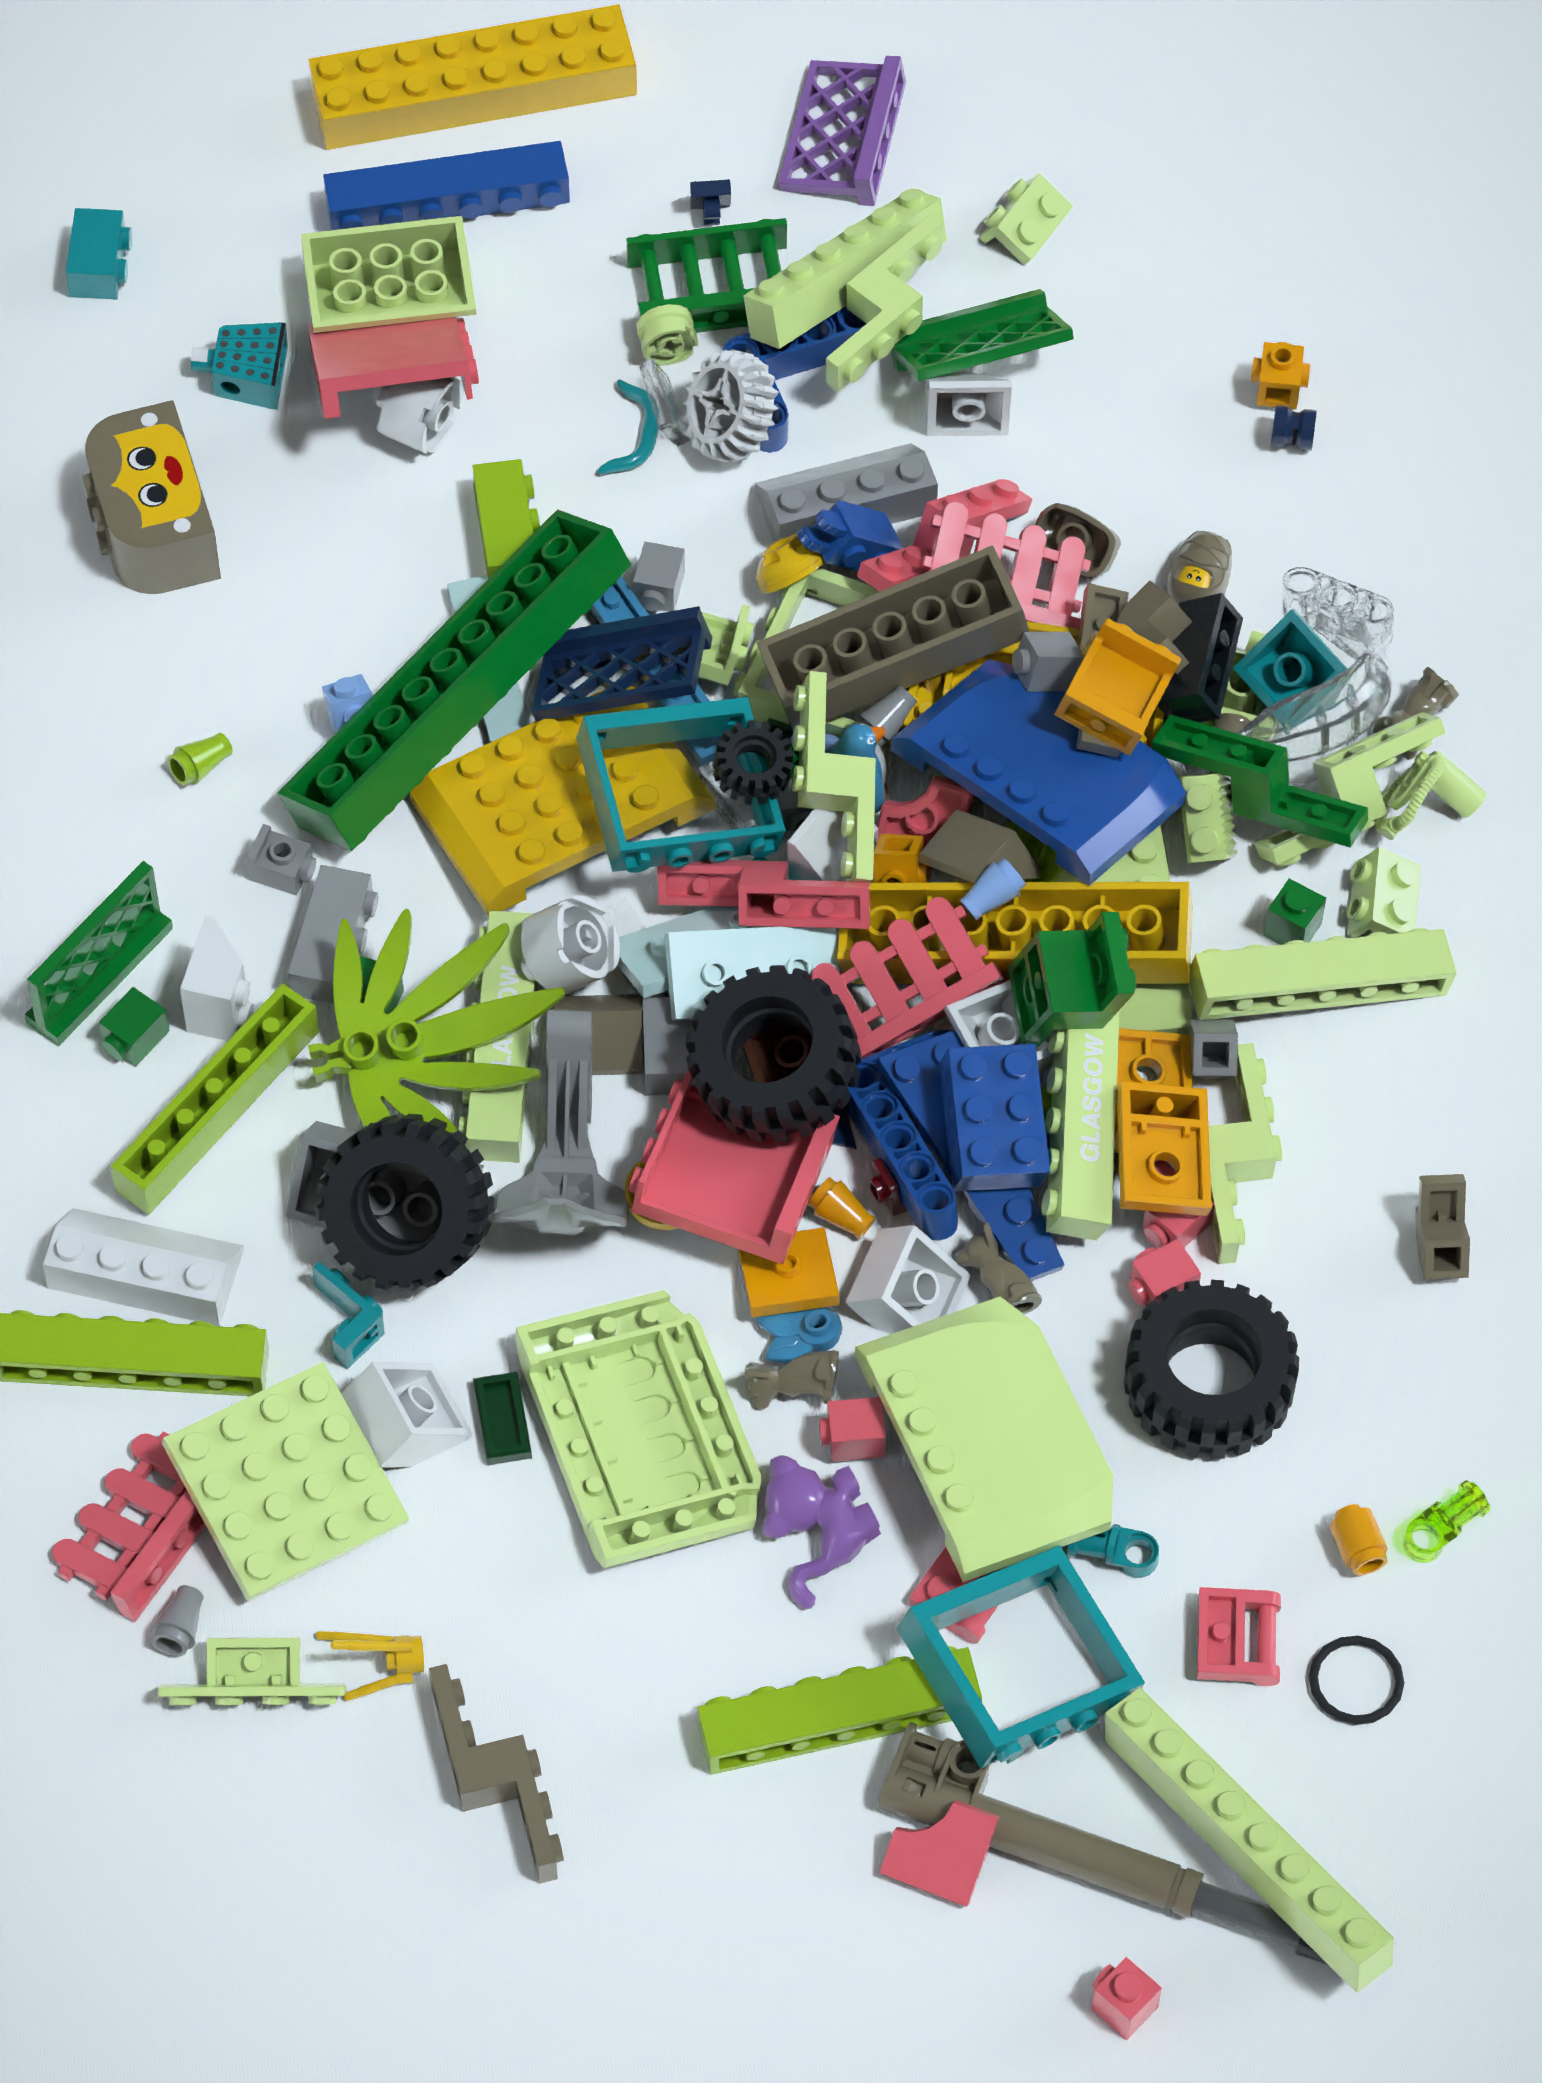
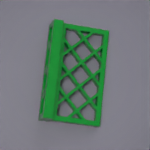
(980, 335)
(97, 956)

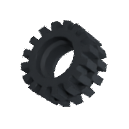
(757, 741)

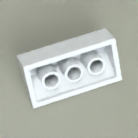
(142, 1266)

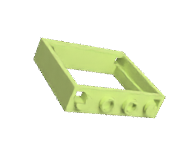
(819, 584)

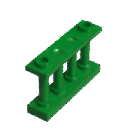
(710, 310)

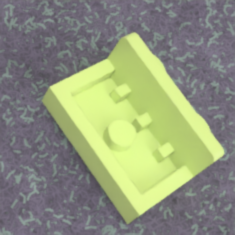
(1027, 217)
(727, 647)
(1383, 894)

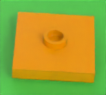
(798, 1284)

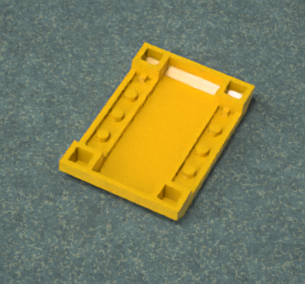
(528, 810)

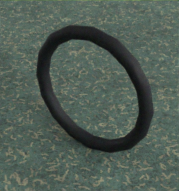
(1347, 1717)

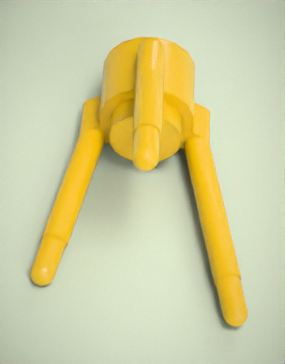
(401, 1654)

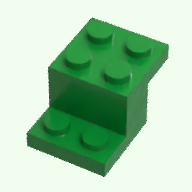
(1071, 979)

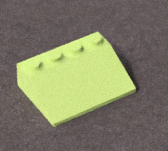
(388, 274)

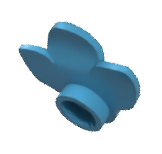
(800, 1332)

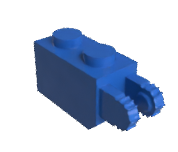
(850, 535)

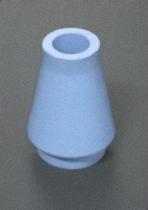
(994, 888)

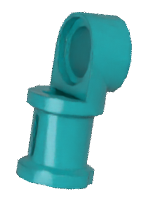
(1113, 1547)

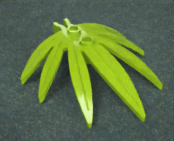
(388, 1048)

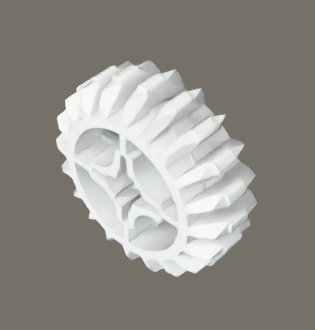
(730, 406)

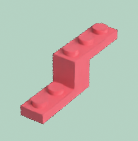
(904, 564)
(766, 894)

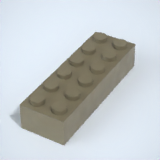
(899, 635)

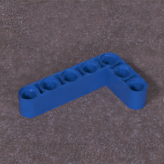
(796, 357)
(900, 1146)

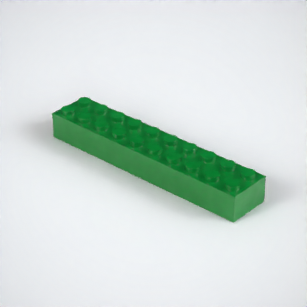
(454, 679)

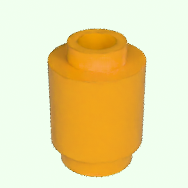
(1359, 1539)

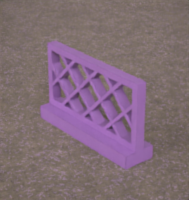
(874, 140)

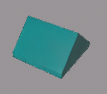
(1288, 661)

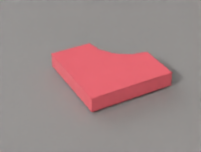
(926, 813)
(943, 1856)

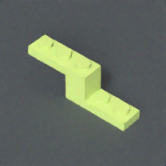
(884, 303)
(1351, 778)
(834, 780)
(1241, 1152)

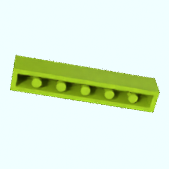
(215, 1099)
(133, 1354)
(822, 1713)

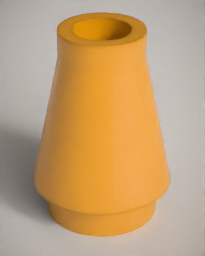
(841, 1208)

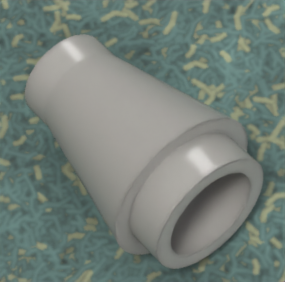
(889, 713)
(178, 1624)

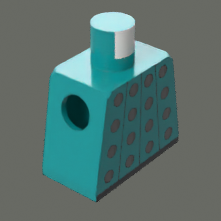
(246, 363)

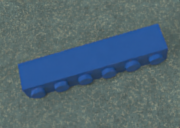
(449, 187)

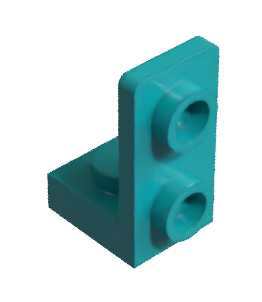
(353, 1335)

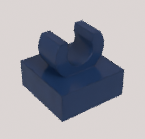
(710, 197)

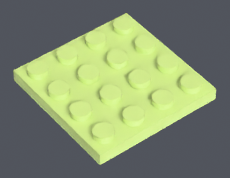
(285, 1481)

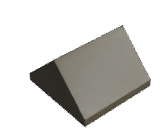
(970, 844)
(615, 1031)

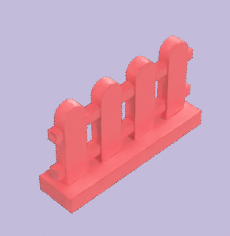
(1028, 556)
(928, 980)
(150, 1549)

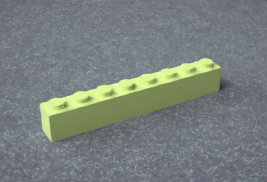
(1249, 1840)

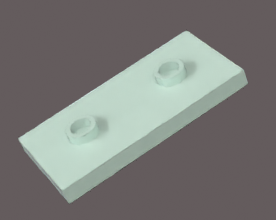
(644, 950)
(708, 957)

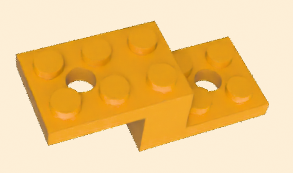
(1161, 1122)

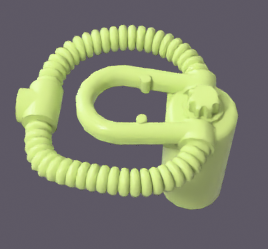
(1428, 772)

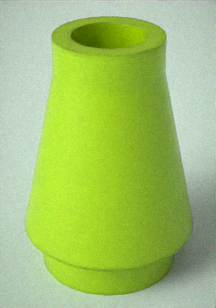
(196, 759)

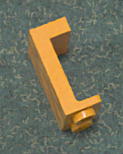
(1118, 686)

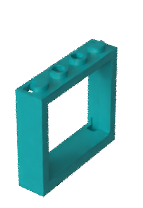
(670, 725)
(955, 1692)

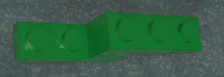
(1260, 781)

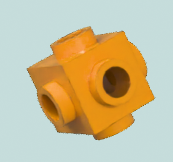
(1280, 374)
(898, 858)

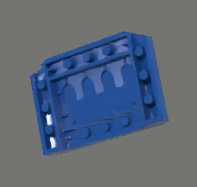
(1029, 769)

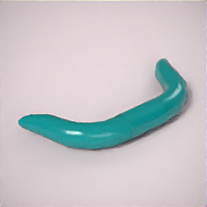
(648, 434)

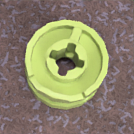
(667, 334)

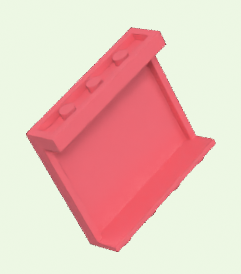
(390, 357)
(724, 1182)

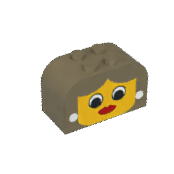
(149, 501)

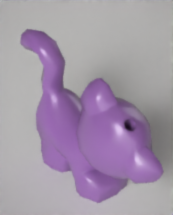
(799, 1501)

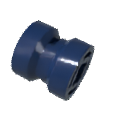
(1293, 428)

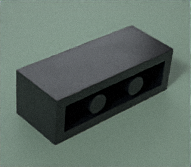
(1210, 648)

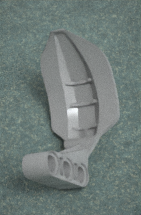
(565, 1188)

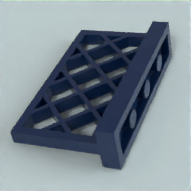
(616, 647)

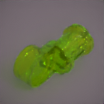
(1446, 1520)

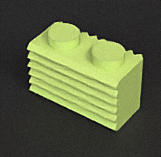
(1208, 817)

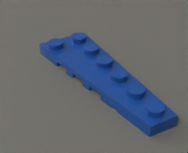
(1011, 1212)

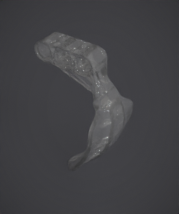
(1352, 701)

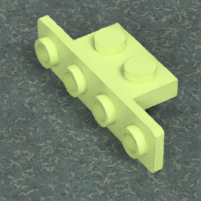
(253, 1668)

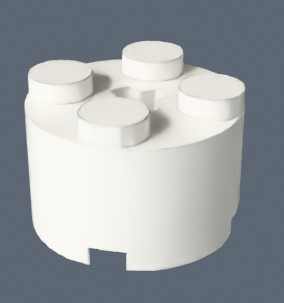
(419, 412)
(569, 944)

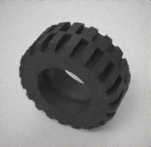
(758, 1004)
(365, 1241)
(1221, 1318)

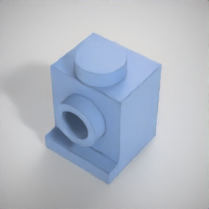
(345, 699)

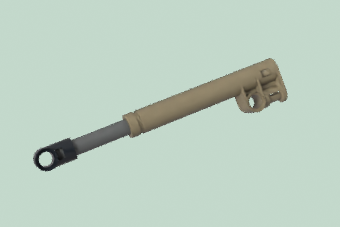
(927, 1782)

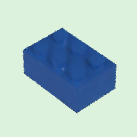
(994, 1117)

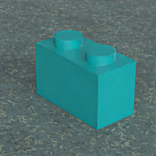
(97, 253)

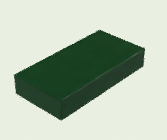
(502, 1418)

